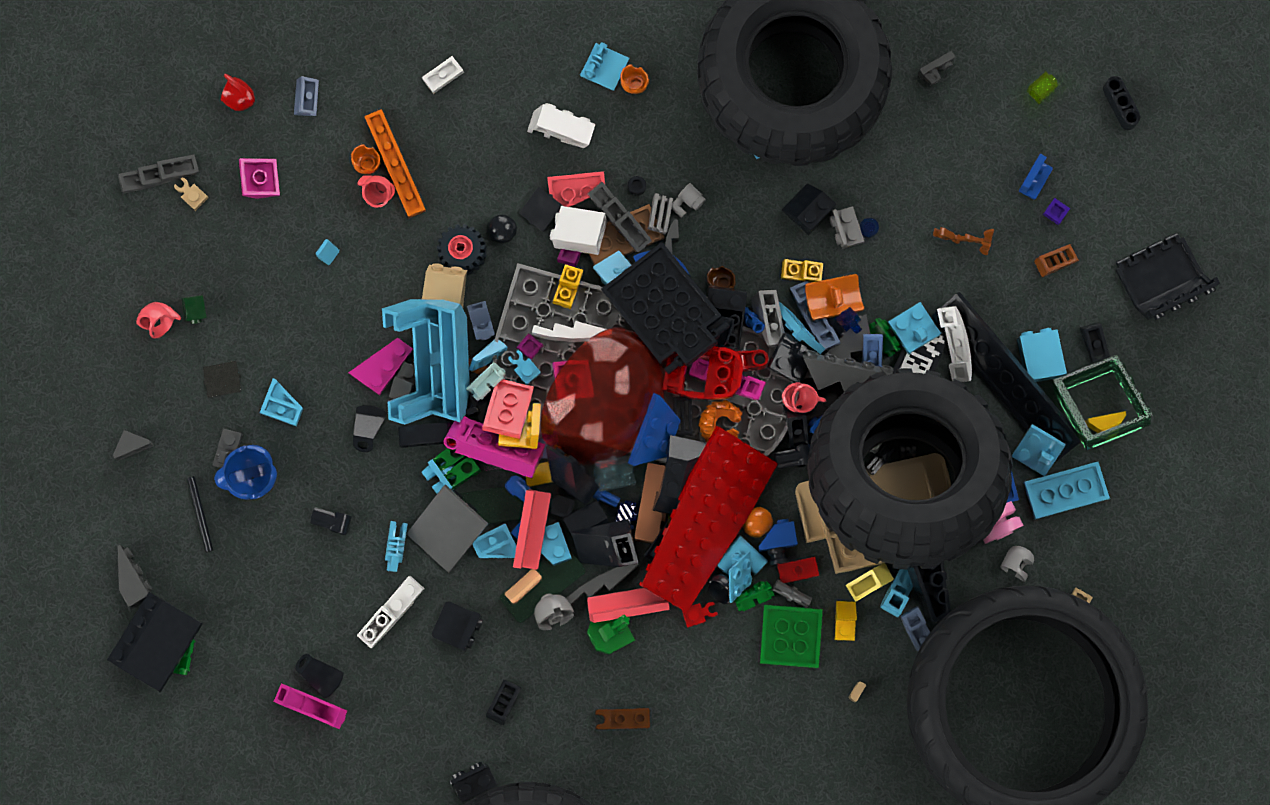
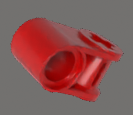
(748, 360)

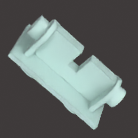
(487, 378)

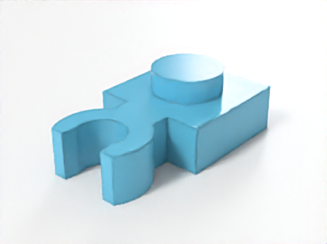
(526, 369)

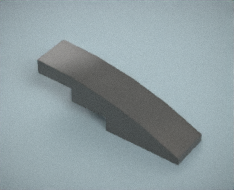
(158, 174)
(619, 217)
(608, 579)

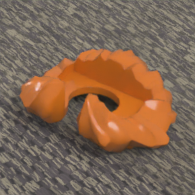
(714, 411)

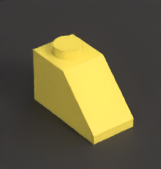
(870, 582)

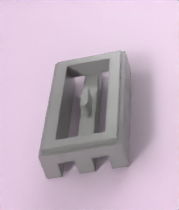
(663, 200)

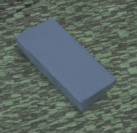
(306, 96)

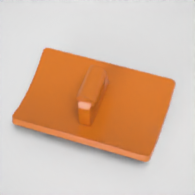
(833, 296)

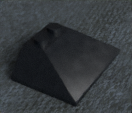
(680, 461)

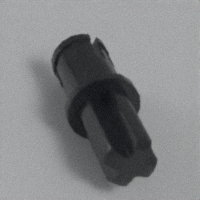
(880, 458)

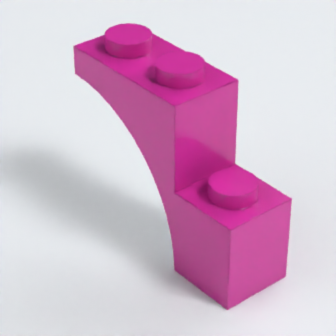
(310, 706)

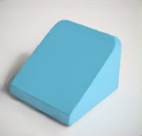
(327, 252)

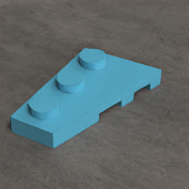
(798, 329)

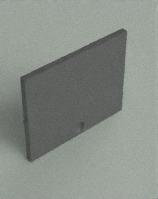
(447, 528)

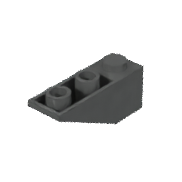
(131, 583)

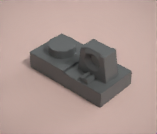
(930, 71)
(228, 442)

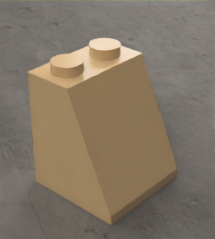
(445, 283)

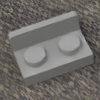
(846, 227)

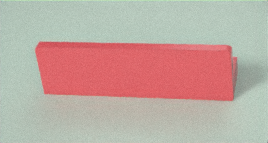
(532, 529)
(625, 603)

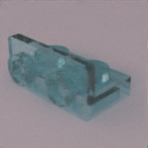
(614, 473)

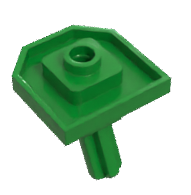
(610, 634)

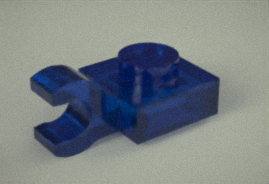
(849, 319)

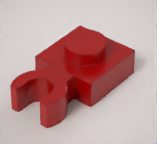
(696, 614)

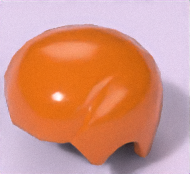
(630, 74)
(359, 157)
(758, 522)

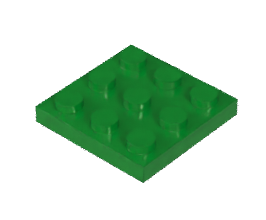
(791, 636)

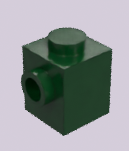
(194, 309)

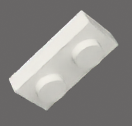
(442, 74)

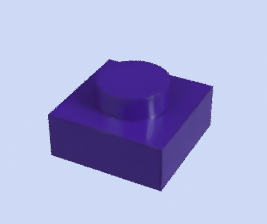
(1056, 211)

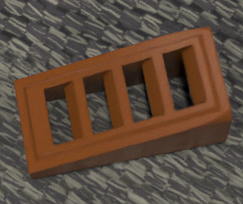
(1045, 265)

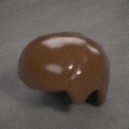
(725, 275)

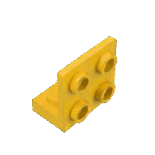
(530, 431)

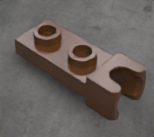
(624, 718)

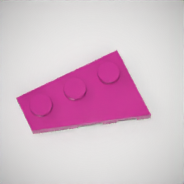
(382, 366)

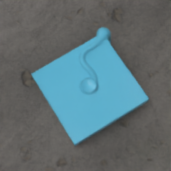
(611, 267)

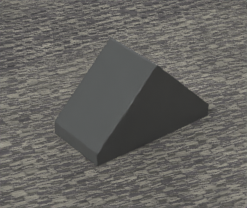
(130, 444)

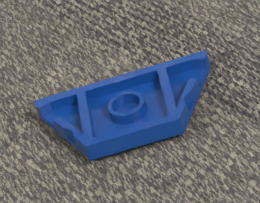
(654, 432)

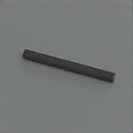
(200, 514)

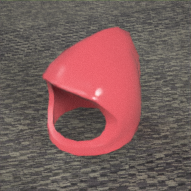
(370, 190)
(152, 313)
(807, 397)

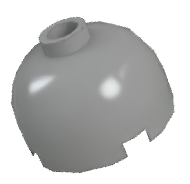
(552, 610)

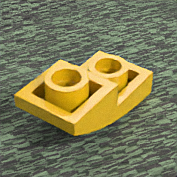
(801, 271)
(568, 286)

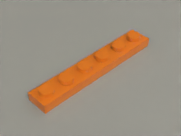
(395, 163)

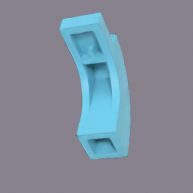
(897, 594)

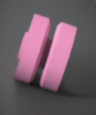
(1003, 526)

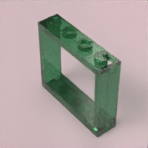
(1090, 372)

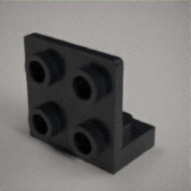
(473, 782)

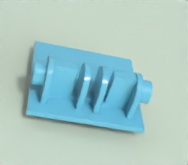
(604, 66)
(739, 574)

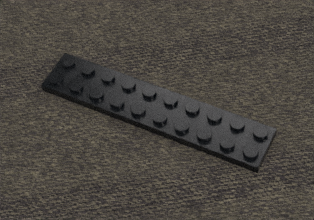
(1010, 379)

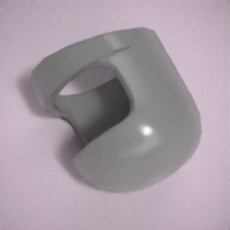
(1014, 558)

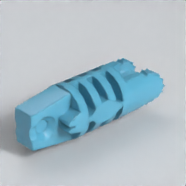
(395, 546)

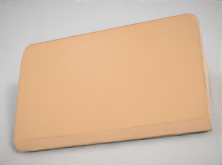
(523, 586)

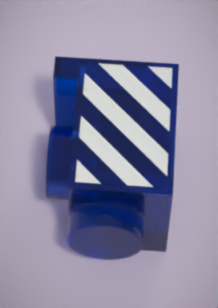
(627, 511)

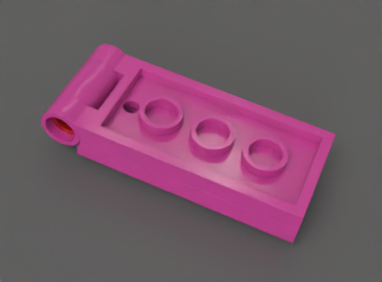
(482, 445)

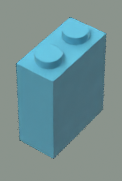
(1042, 354)

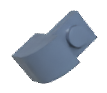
(481, 320)

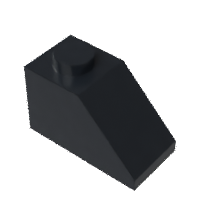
(797, 427)

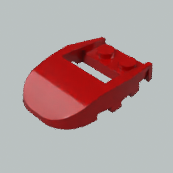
(722, 379)

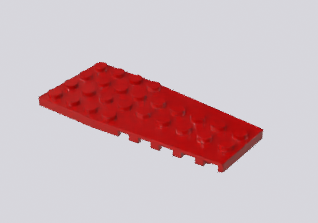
(708, 517)

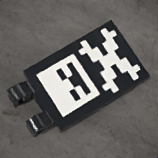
(923, 358)

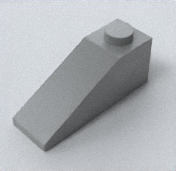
(767, 307)

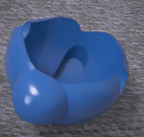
(240, 468)

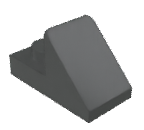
(404, 382)

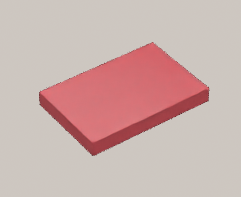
(508, 408)

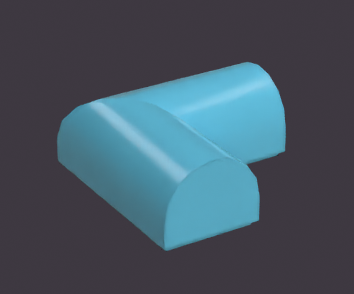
(742, 546)

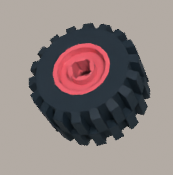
(462, 248)

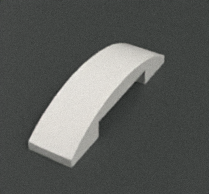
(958, 343)

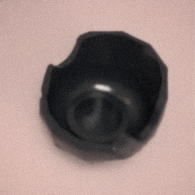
(501, 229)
(716, 583)

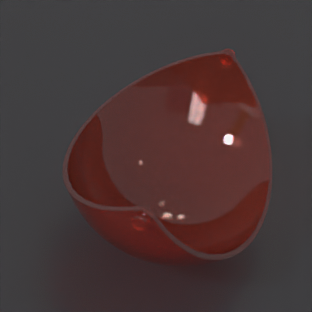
(601, 397)

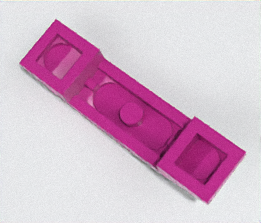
(749, 387)

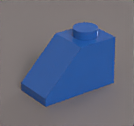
(780, 535)

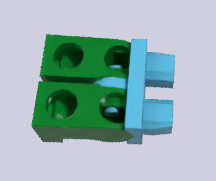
(449, 474)

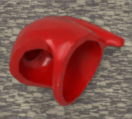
(237, 94)

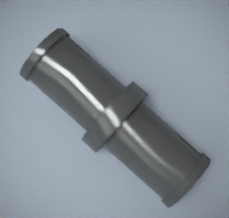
(792, 593)

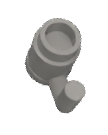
(691, 197)

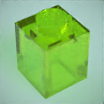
(1042, 87)

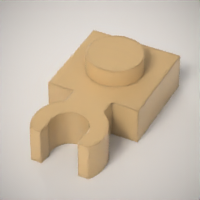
(192, 195)

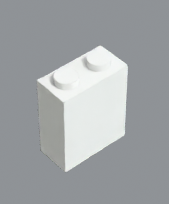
(578, 230)

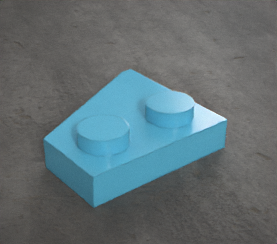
(281, 405)
(495, 544)
(555, 545)

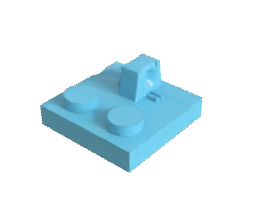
(914, 328)
(1038, 450)

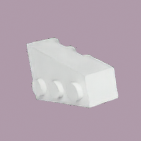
(562, 125)

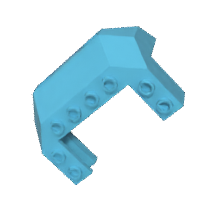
(439, 359)

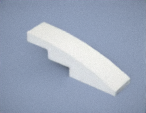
(580, 332)

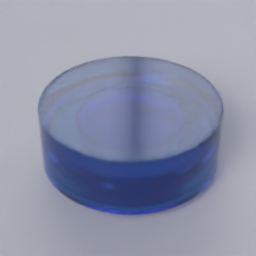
(869, 227)

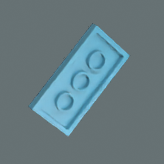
(1066, 490)

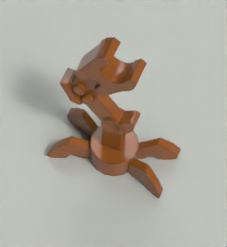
(945, 234)

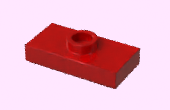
(798, 570)

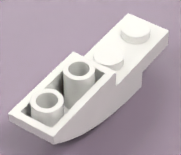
(391, 612)

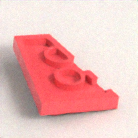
(573, 188)

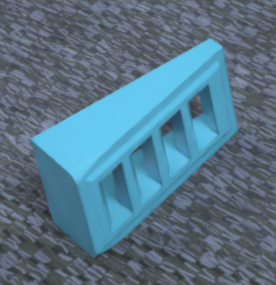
(486, 355)

